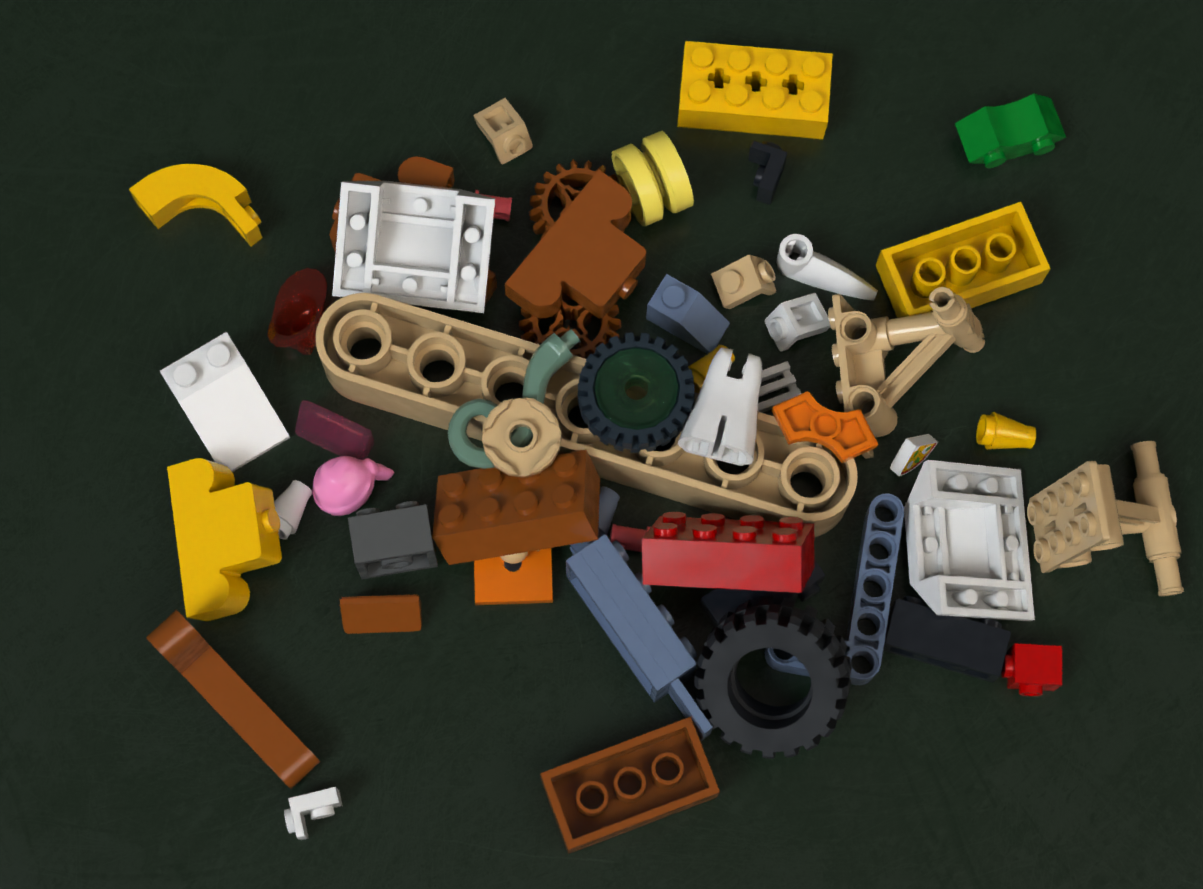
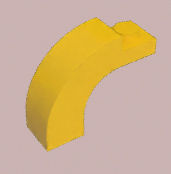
(192, 186)

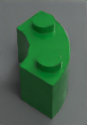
(1010, 131)

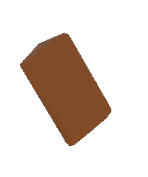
(381, 614)

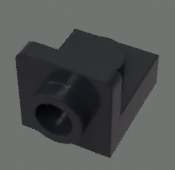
(771, 166)

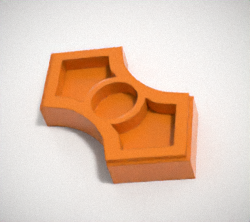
(841, 432)

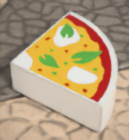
(912, 453)

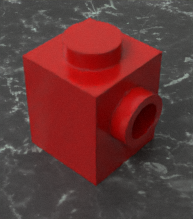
(1033, 668)

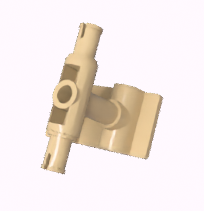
(866, 342)
(1084, 516)

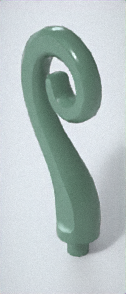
(542, 366)

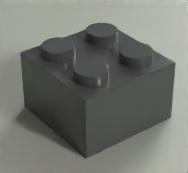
(392, 540)

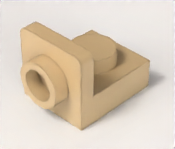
(504, 130)

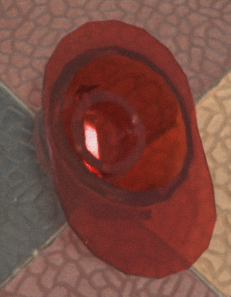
(298, 311)

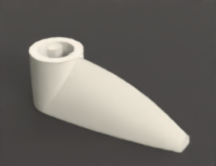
(820, 270)

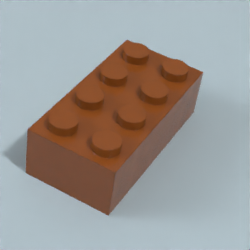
(501, 515)
(629, 785)

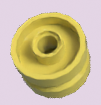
(653, 178)

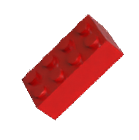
(728, 552)

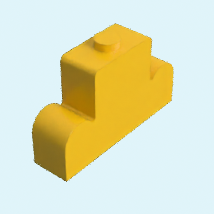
(220, 536)

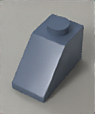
(686, 314)

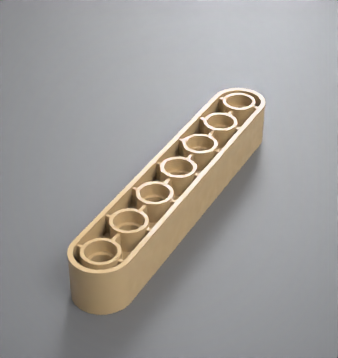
(490, 359)

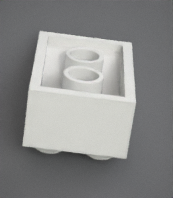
(225, 403)

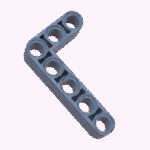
(862, 605)

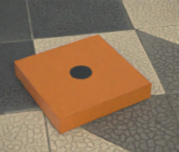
(514, 583)

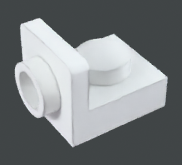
(797, 320)
(317, 804)

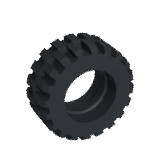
(763, 725)

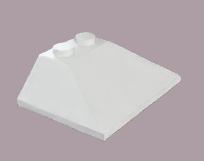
(414, 244)
(969, 541)

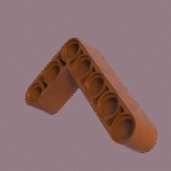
(233, 699)

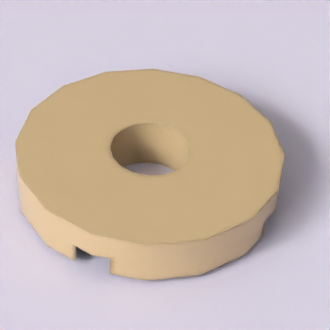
(528, 459)

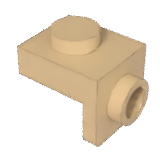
(744, 280)

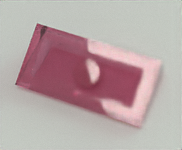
(333, 431)

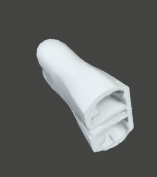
(725, 412)

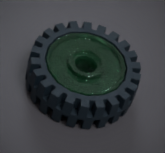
(639, 363)

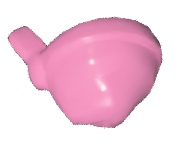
(346, 483)

